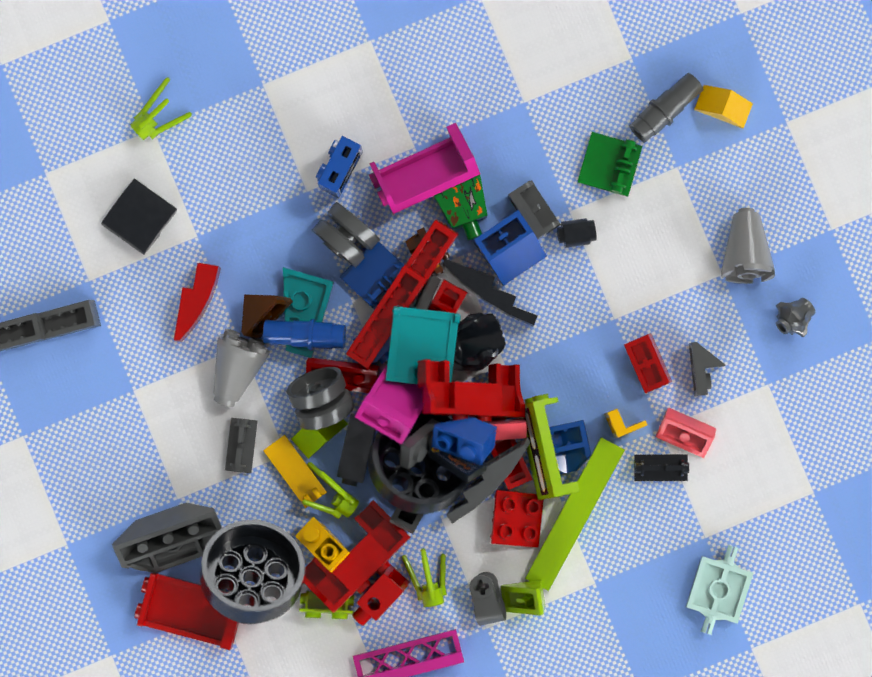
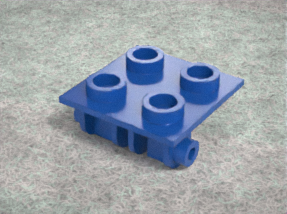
(373, 274)

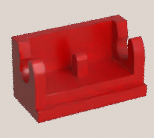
(648, 363)

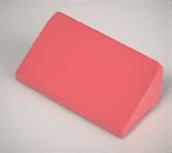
(510, 429)
(686, 432)

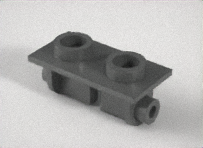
(241, 445)

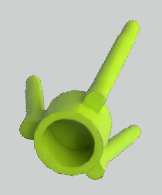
(144, 122)
(343, 502)
(431, 593)

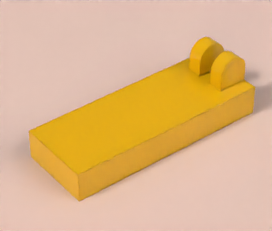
(294, 470)

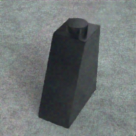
(355, 451)

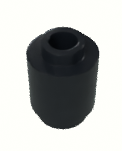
(576, 232)

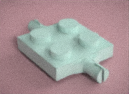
(719, 589)

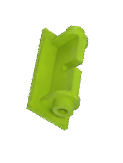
(315, 607)

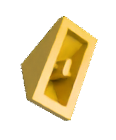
(723, 105)

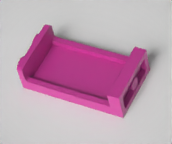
(425, 172)
(392, 407)

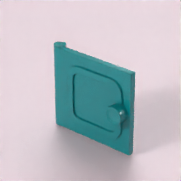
(419, 336)

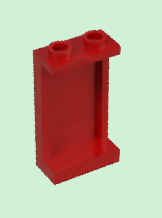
(183, 610)

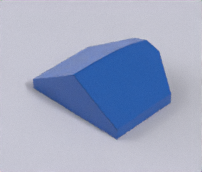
(570, 445)

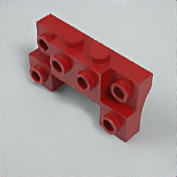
(461, 400)
(361, 564)

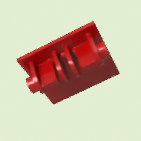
(516, 519)

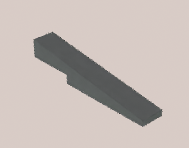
(48, 324)

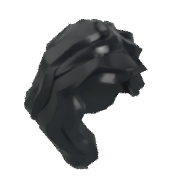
(478, 342)

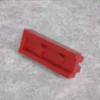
(355, 375)

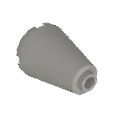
(747, 250)

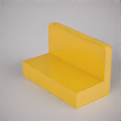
(617, 426)

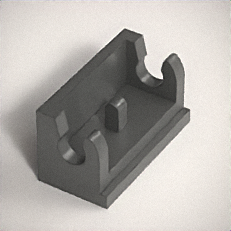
(534, 209)

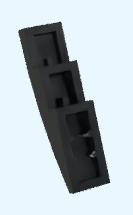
(481, 286)

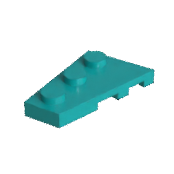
(309, 299)

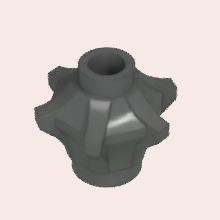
(794, 316)

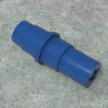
(305, 334)

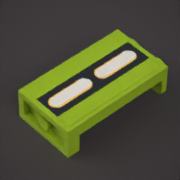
(542, 452)

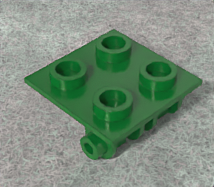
(610, 164)

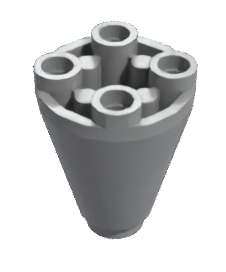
(236, 365)

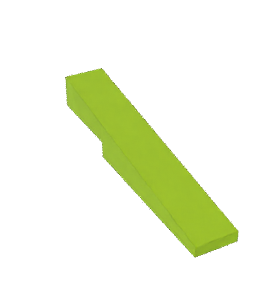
(575, 513)

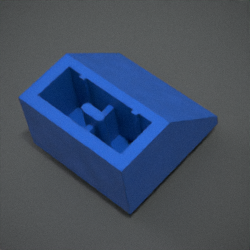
(510, 247)

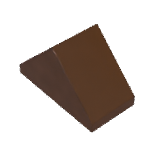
(261, 308)

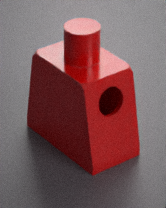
(386, 590)

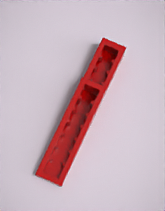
(402, 292)

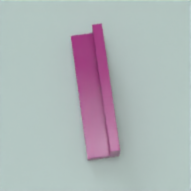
(418, 666)

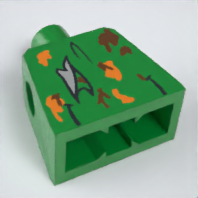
(464, 206)

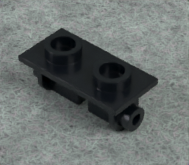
(661, 467)

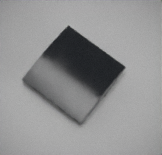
(139, 216)

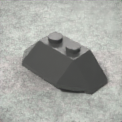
(167, 538)

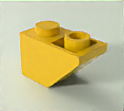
(322, 544)

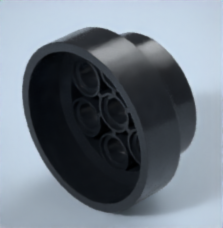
(384, 477)
(234, 547)

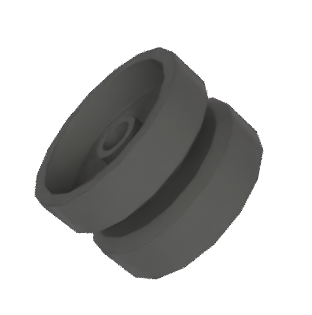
(344, 237)
(320, 398)

